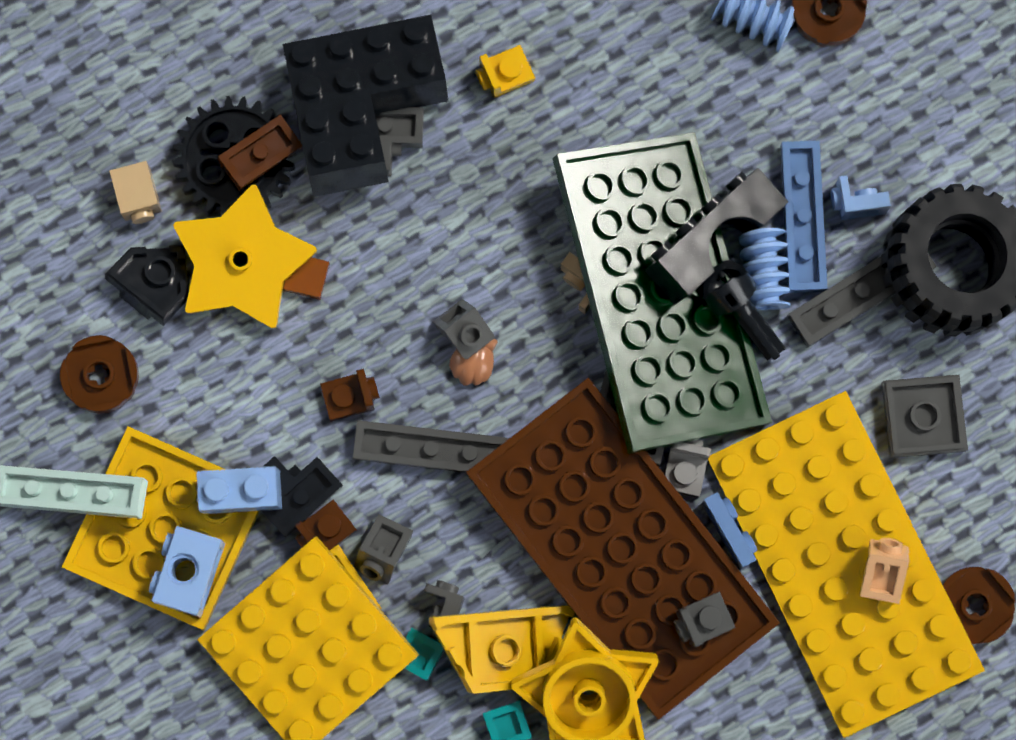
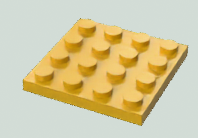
(128, 551)
(308, 645)

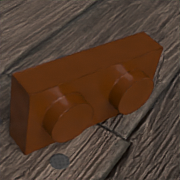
(259, 152)

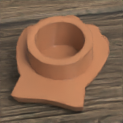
(475, 368)

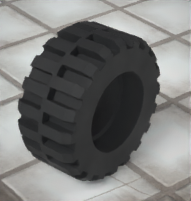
(916, 283)

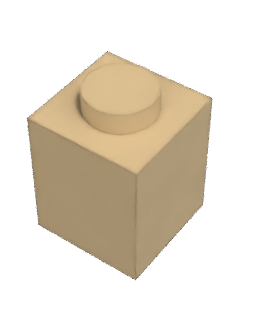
(136, 192)

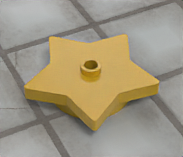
(270, 254)
(585, 665)

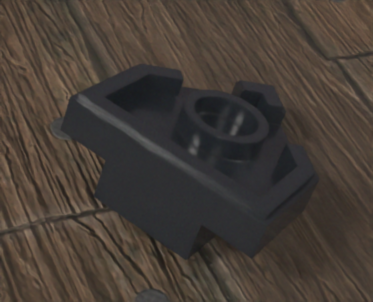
(152, 280)

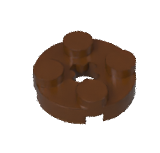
(829, 30)
(81, 362)
(998, 606)

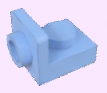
(863, 204)

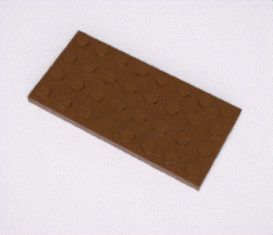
(618, 542)

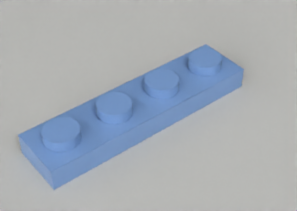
(803, 216)

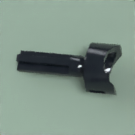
(735, 299)

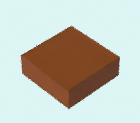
(308, 279)

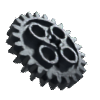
(240, 123)

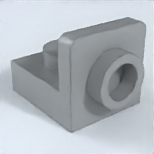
(687, 467)

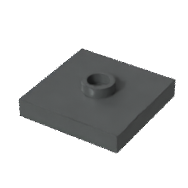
(924, 416)

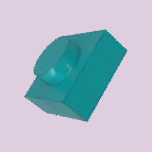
(429, 653)
(507, 723)

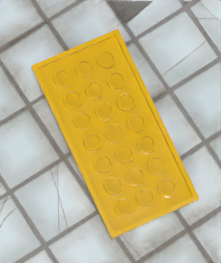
(811, 504)

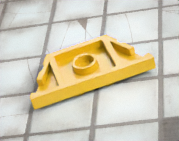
(500, 645)

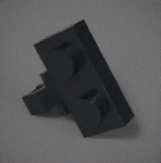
(301, 493)

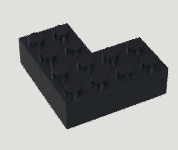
(349, 80)

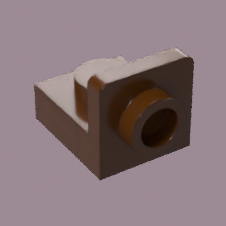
(349, 395)
(328, 525)

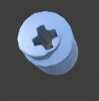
(757, 17)
(763, 266)

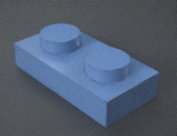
(722, 516)

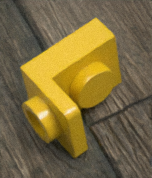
(504, 71)

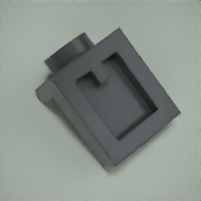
(464, 328)
(382, 549)
(447, 592)
(703, 620)

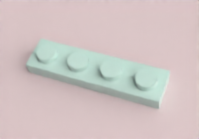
(72, 491)

